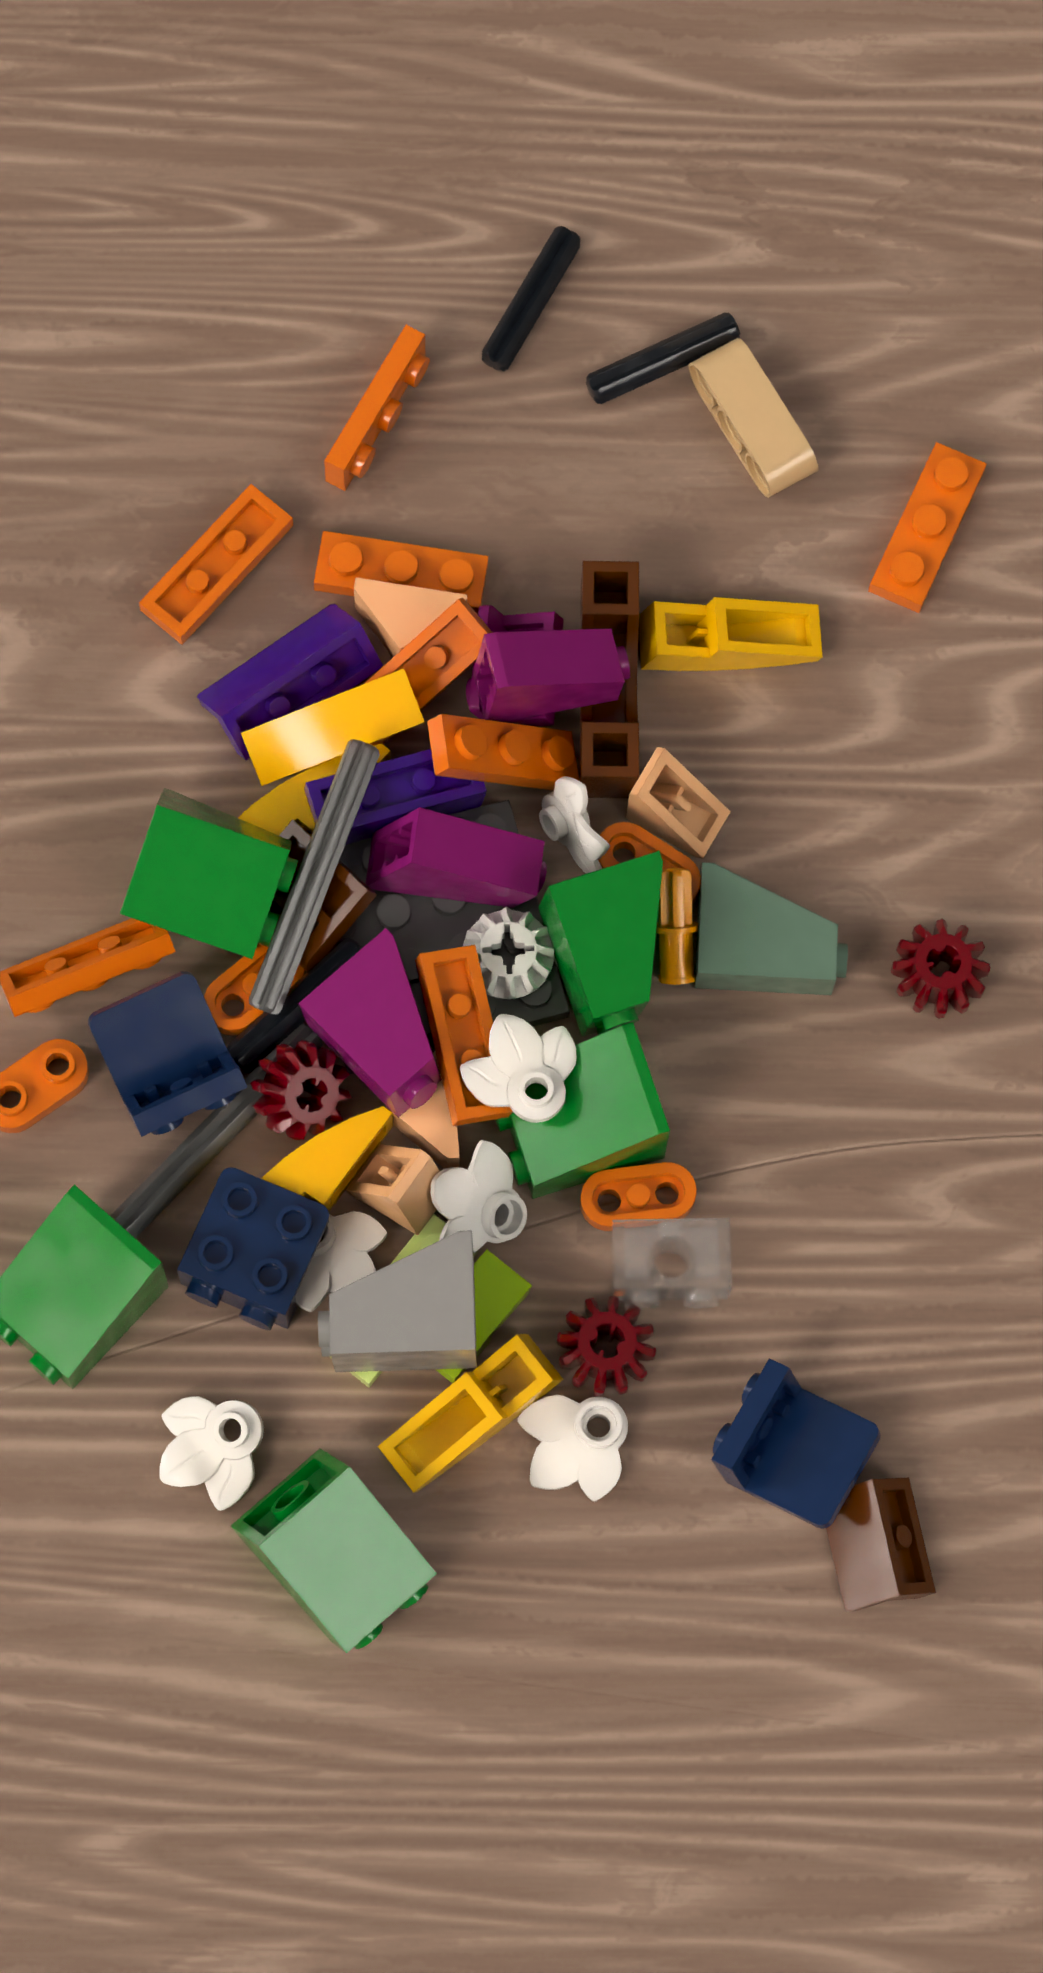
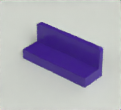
(295, 671)
(398, 789)

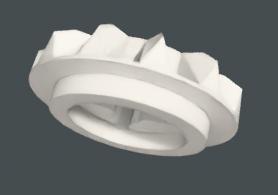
(529, 968)

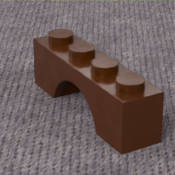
(611, 728)

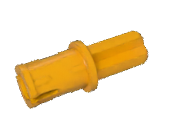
(676, 927)

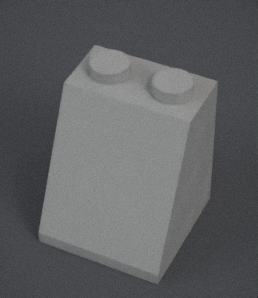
(406, 1313)

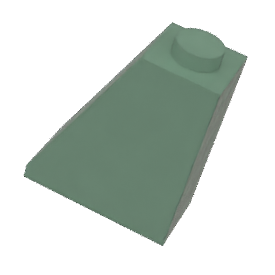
(762, 940)

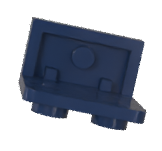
(166, 1054)
(252, 1248)
(794, 1447)

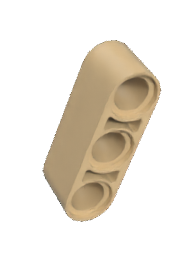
(753, 417)

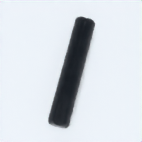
(531, 298)
(661, 358)
(271, 1029)

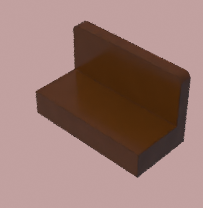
(879, 1545)

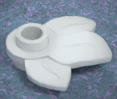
(567, 820)
(518, 1060)
(475, 1194)
(340, 1257)
(569, 1450)
(203, 1451)

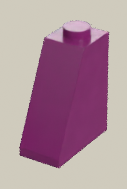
(547, 671)
(455, 860)
(375, 1025)

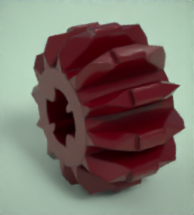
(925, 953)
(284, 1084)
(584, 1340)

